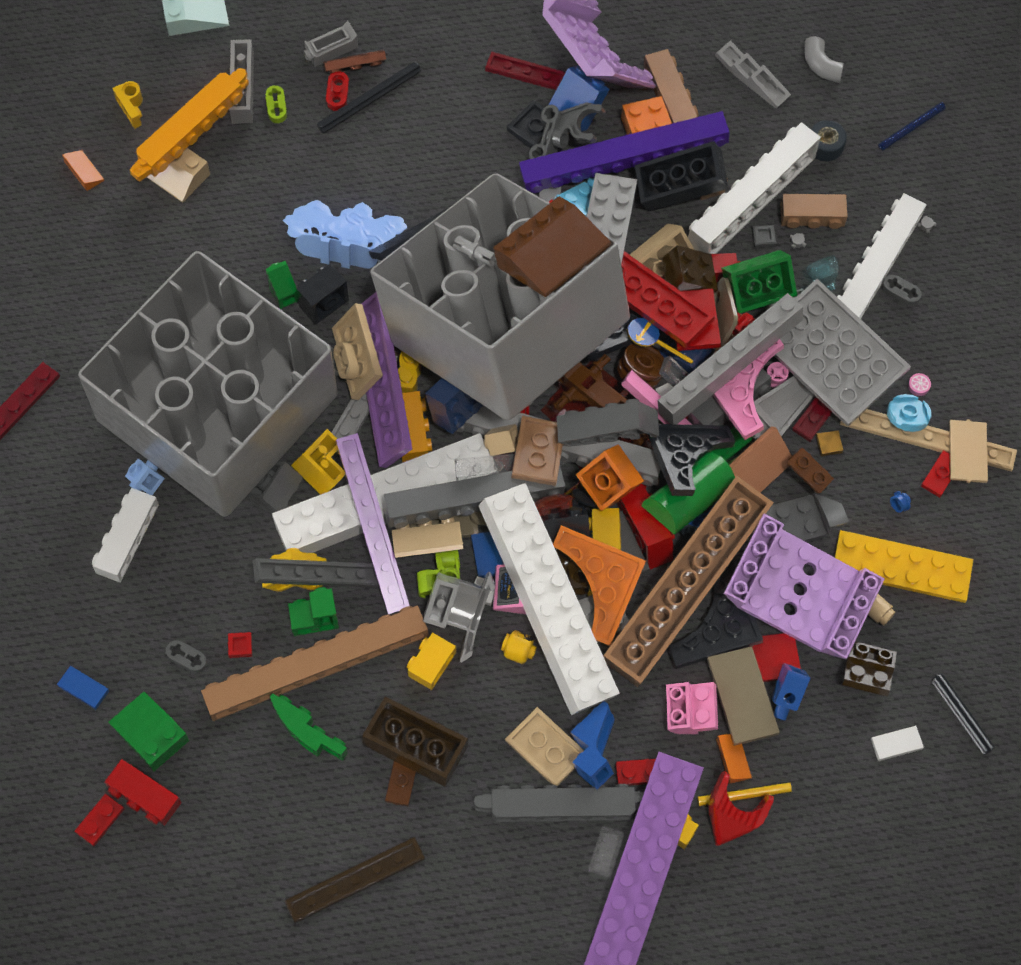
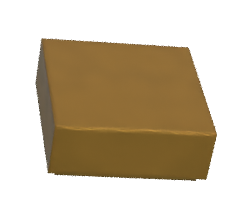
(829, 443)

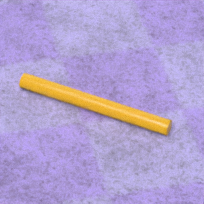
(751, 793)

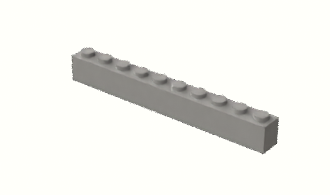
(641, 457)

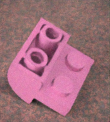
(691, 707)

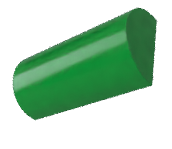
(711, 479)

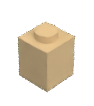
(501, 439)

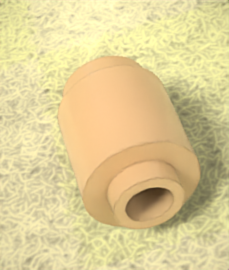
(881, 610)

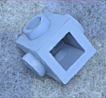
(144, 476)

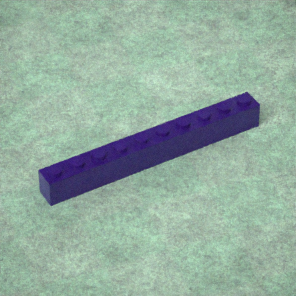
(621, 152)

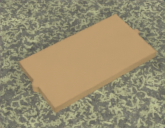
(968, 451)

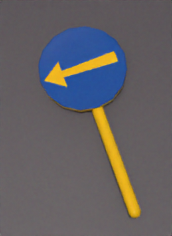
(647, 334)

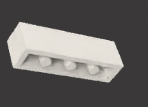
(125, 535)

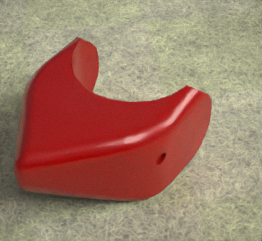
(728, 820)

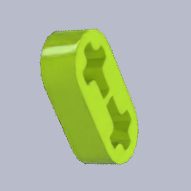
(271, 104)

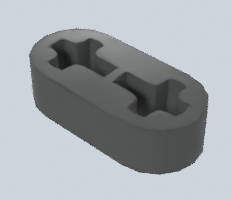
(901, 290)
(190, 652)

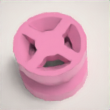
(777, 370)

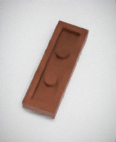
(355, 61)

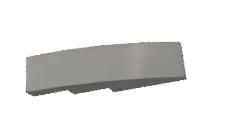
(752, 75)

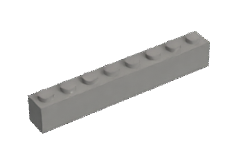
(730, 360)

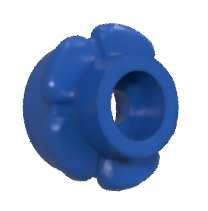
(900, 502)

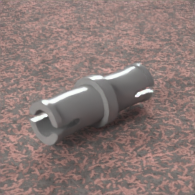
(475, 251)

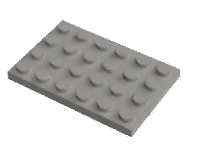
(839, 355)

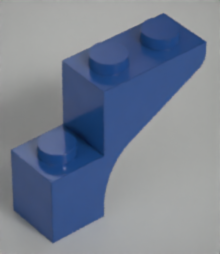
(592, 738)

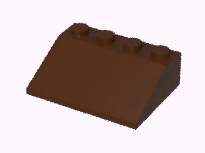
(550, 247)

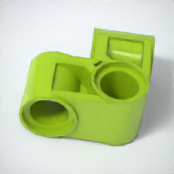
(447, 563)

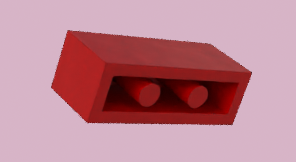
(142, 793)

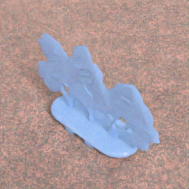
(353, 228)

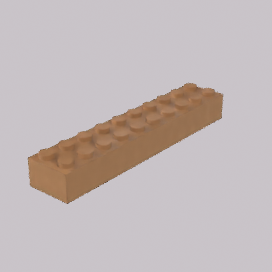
(687, 581)

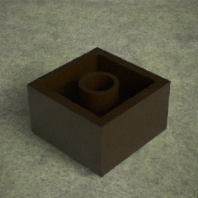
(689, 269)

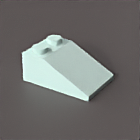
(194, 15)

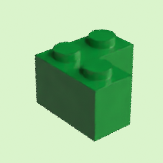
(315, 614)

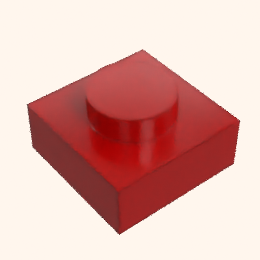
(240, 645)

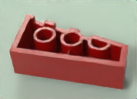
(650, 534)

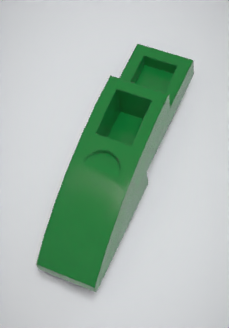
(298, 724)

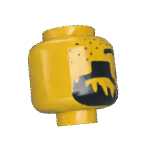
(518, 647)

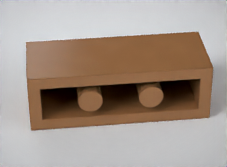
(813, 210)

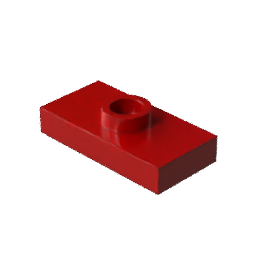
(939, 475)

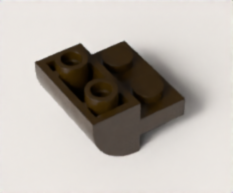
(869, 668)

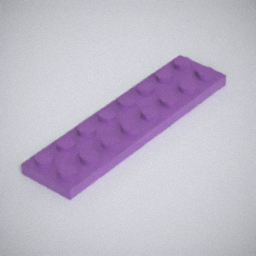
(386, 396)

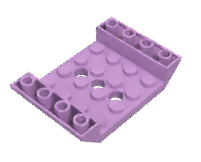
(574, 27)
(833, 597)

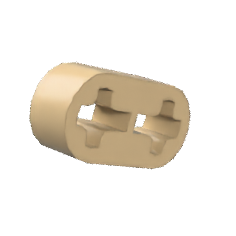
(346, 360)

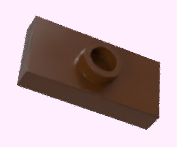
(400, 785)

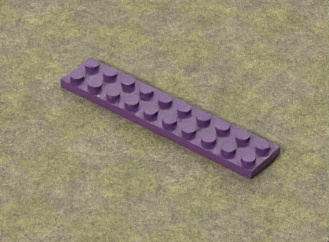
(645, 862)

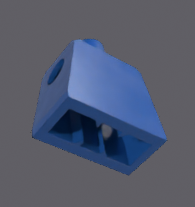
(792, 681)

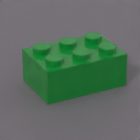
(761, 280)

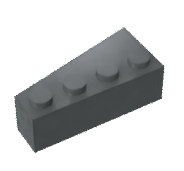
(607, 423)

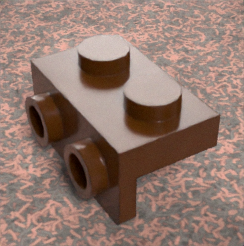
(810, 470)

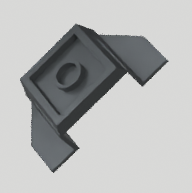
(809, 516)

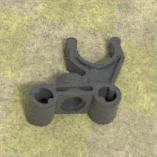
(561, 124)

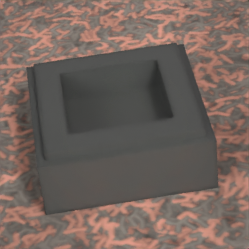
(764, 236)

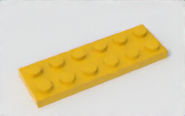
(907, 565)

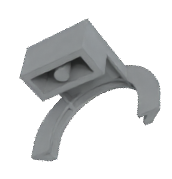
(458, 605)

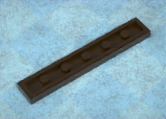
(354, 880)

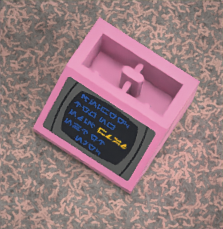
(505, 595)

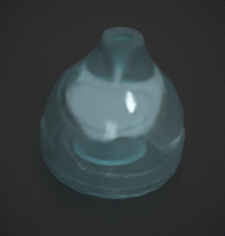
(825, 270)

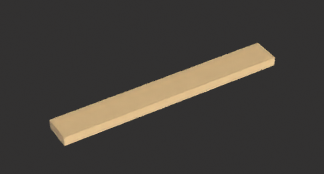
(929, 438)

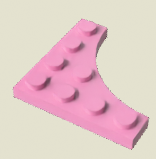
(737, 395)

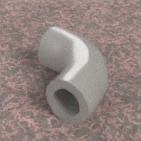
(819, 62)

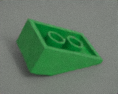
(149, 731)

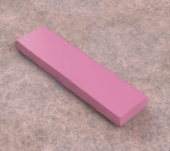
(645, 394)

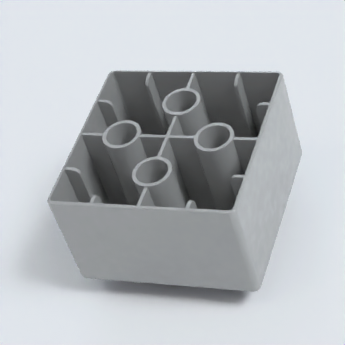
(480, 322)
(210, 382)

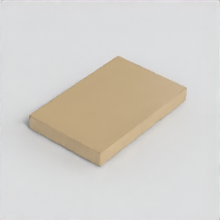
(545, 747)

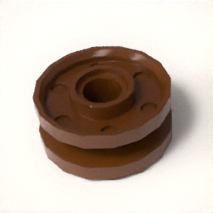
(643, 361)

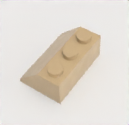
(183, 175)
(660, 244)
(427, 538)

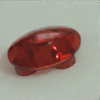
(553, 501)

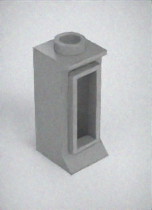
(331, 45)

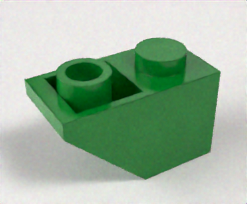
(282, 284)

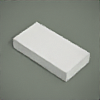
(897, 743)

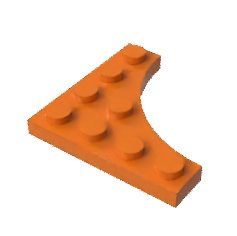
(610, 576)

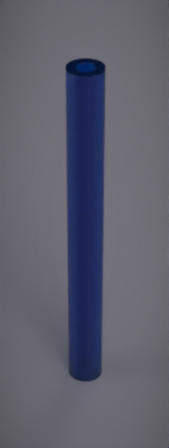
(912, 126)

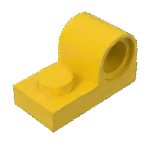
(128, 103)

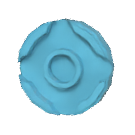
(908, 413)

